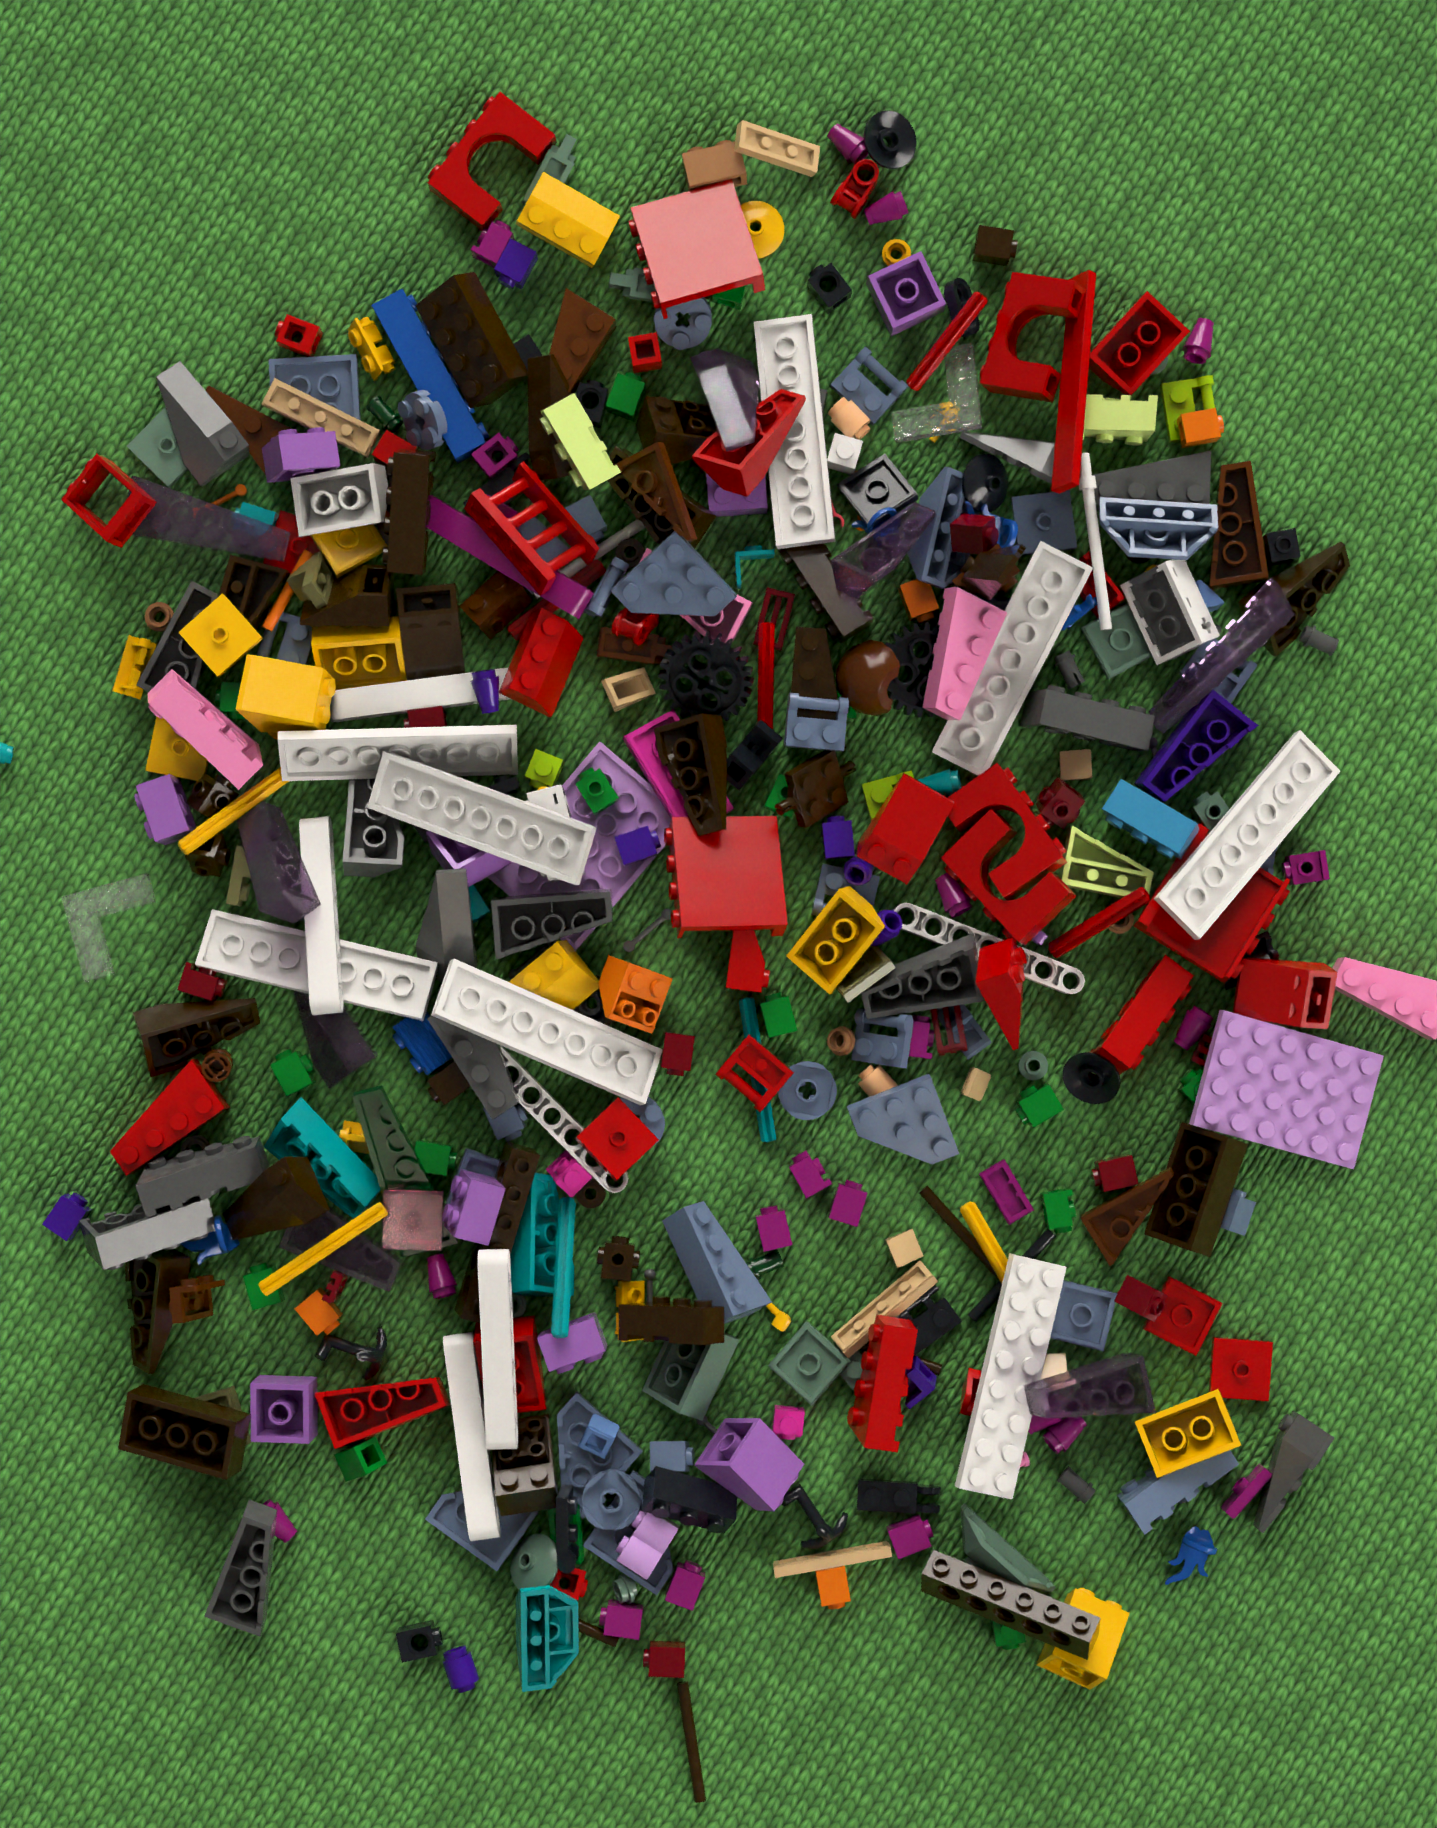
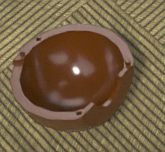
(865, 677)

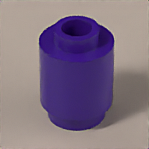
(892, 924)
(460, 1669)

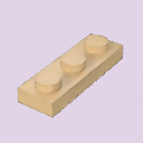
(777, 148)

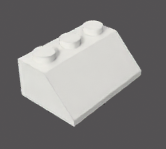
(340, 499)

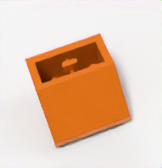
(632, 993)

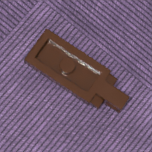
(623, 648)

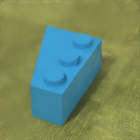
(1149, 820)

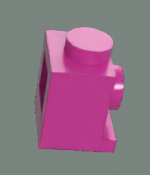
(568, 1173)
(788, 1421)

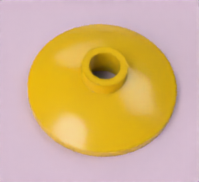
(771, 234)

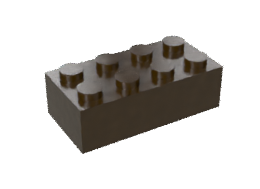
(472, 339)
(1199, 1191)
(184, 1431)

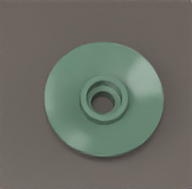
(534, 1562)

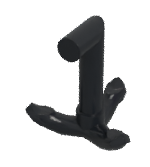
(361, 1352)
(823, 1530)

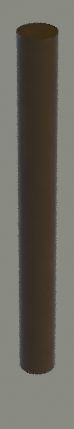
(958, 1228)
(691, 1741)

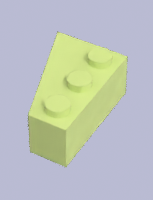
(1120, 419)
(578, 443)
(1099, 868)

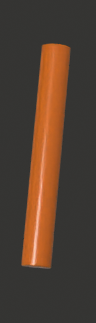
(284, 597)

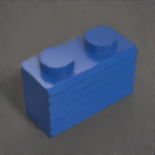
(422, 1043)

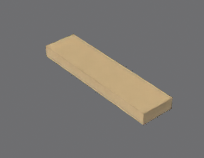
(314, 413)
(889, 1303)
(832, 1559)

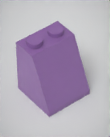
(750, 1462)

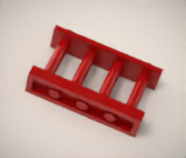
(518, 549)

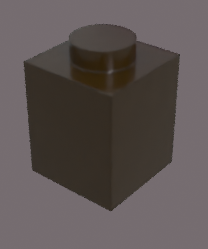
(994, 245)
(447, 1084)

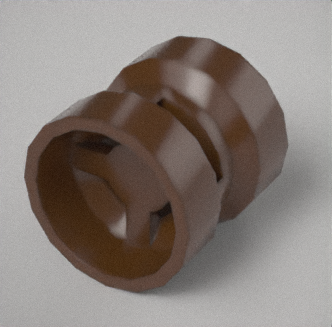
(217, 1059)

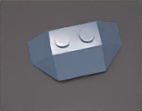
(1158, 527)
(932, 552)

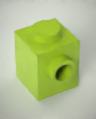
(544, 769)

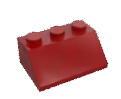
(1136, 345)
(542, 662)

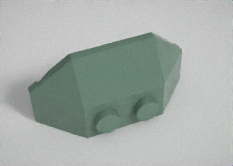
(995, 1555)

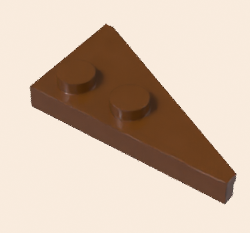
(252, 424)
(655, 479)
(1118, 1218)

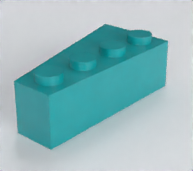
(337, 1168)

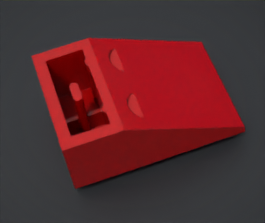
(1286, 992)

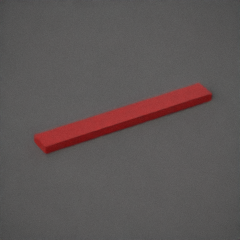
(1073, 390)

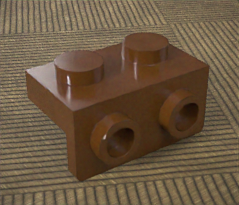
(496, 603)
(193, 1298)

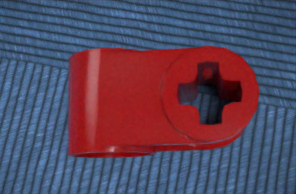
(854, 192)
(634, 625)

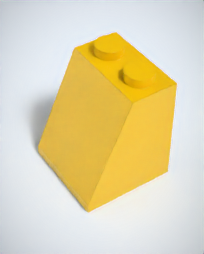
(284, 695)
(1097, 1667)

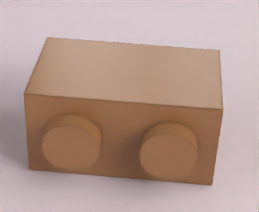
(713, 165)

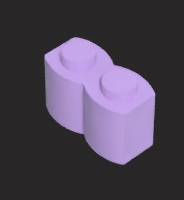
(646, 1543)

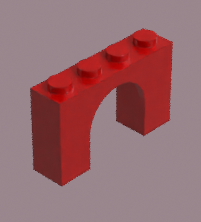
(501, 122)
(1025, 299)
(1038, 853)
(970, 863)

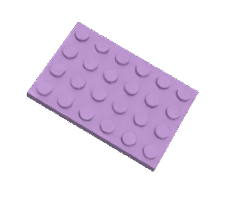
(604, 865)
(1286, 1089)

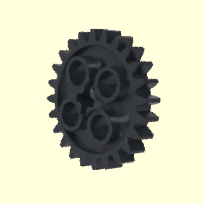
(903, 650)
(720, 658)

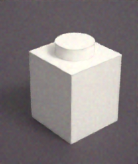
(844, 453)

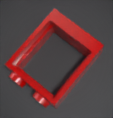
(129, 514)

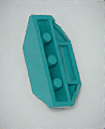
(545, 1635)

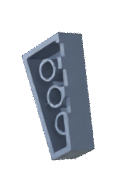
(714, 1263)
(1155, 1497)

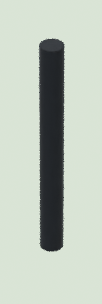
(993, 1295)

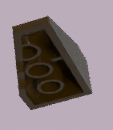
(545, 388)

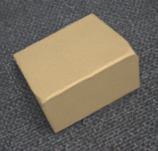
(1075, 765)
(975, 1084)
(904, 1248)
(1054, 1364)

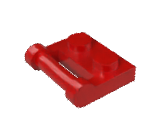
(759, 1064)

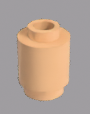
(849, 419)
(875, 1080)

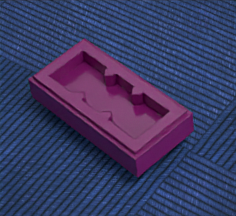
(1006, 1191)
(1245, 1490)

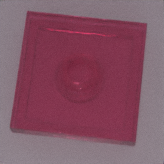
(413, 1220)

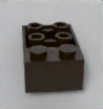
(677, 424)
(356, 599)
(431, 630)
(527, 1475)

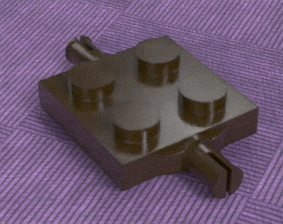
(816, 788)

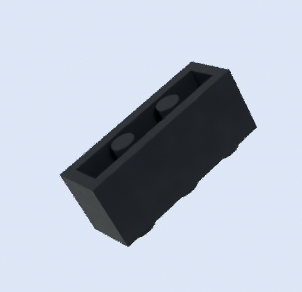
(689, 1500)

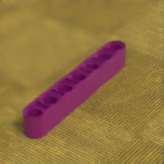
(470, 537)

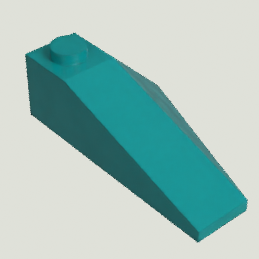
(535, 1242)

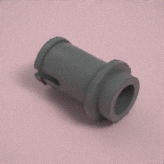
(1318, 640)
(1069, 669)
(1076, 1485)

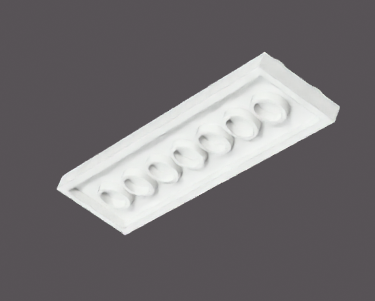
(800, 467)
(1022, 645)
(358, 752)
(482, 818)
(1247, 835)
(279, 958)
(546, 1032)
(1011, 1360)

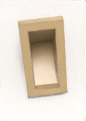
(628, 688)

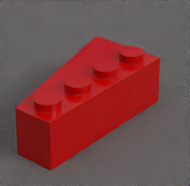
(1144, 1014)
(175, 1114)
(883, 1383)
(372, 1409)

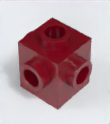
(1059, 803)

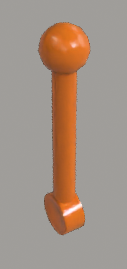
(240, 490)

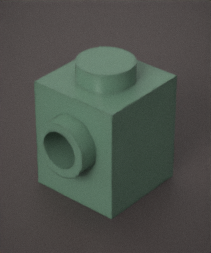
(1209, 809)

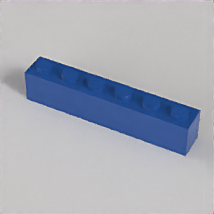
(428, 372)

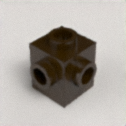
(211, 795)
(210, 857)
(618, 1270)

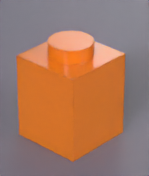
(1200, 427)
(918, 600)
(319, 1314)
(833, 1587)

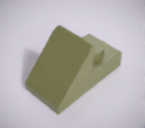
(313, 581)
(238, 889)

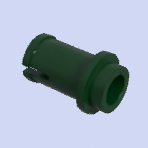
(384, 414)
(765, 1264)

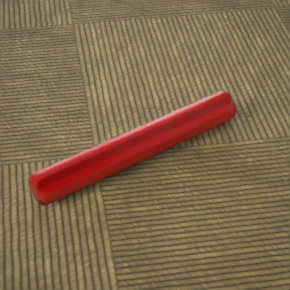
(946, 341)
(585, 577)
(766, 673)
(1099, 922)

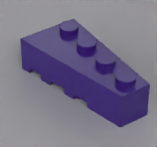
(1194, 745)

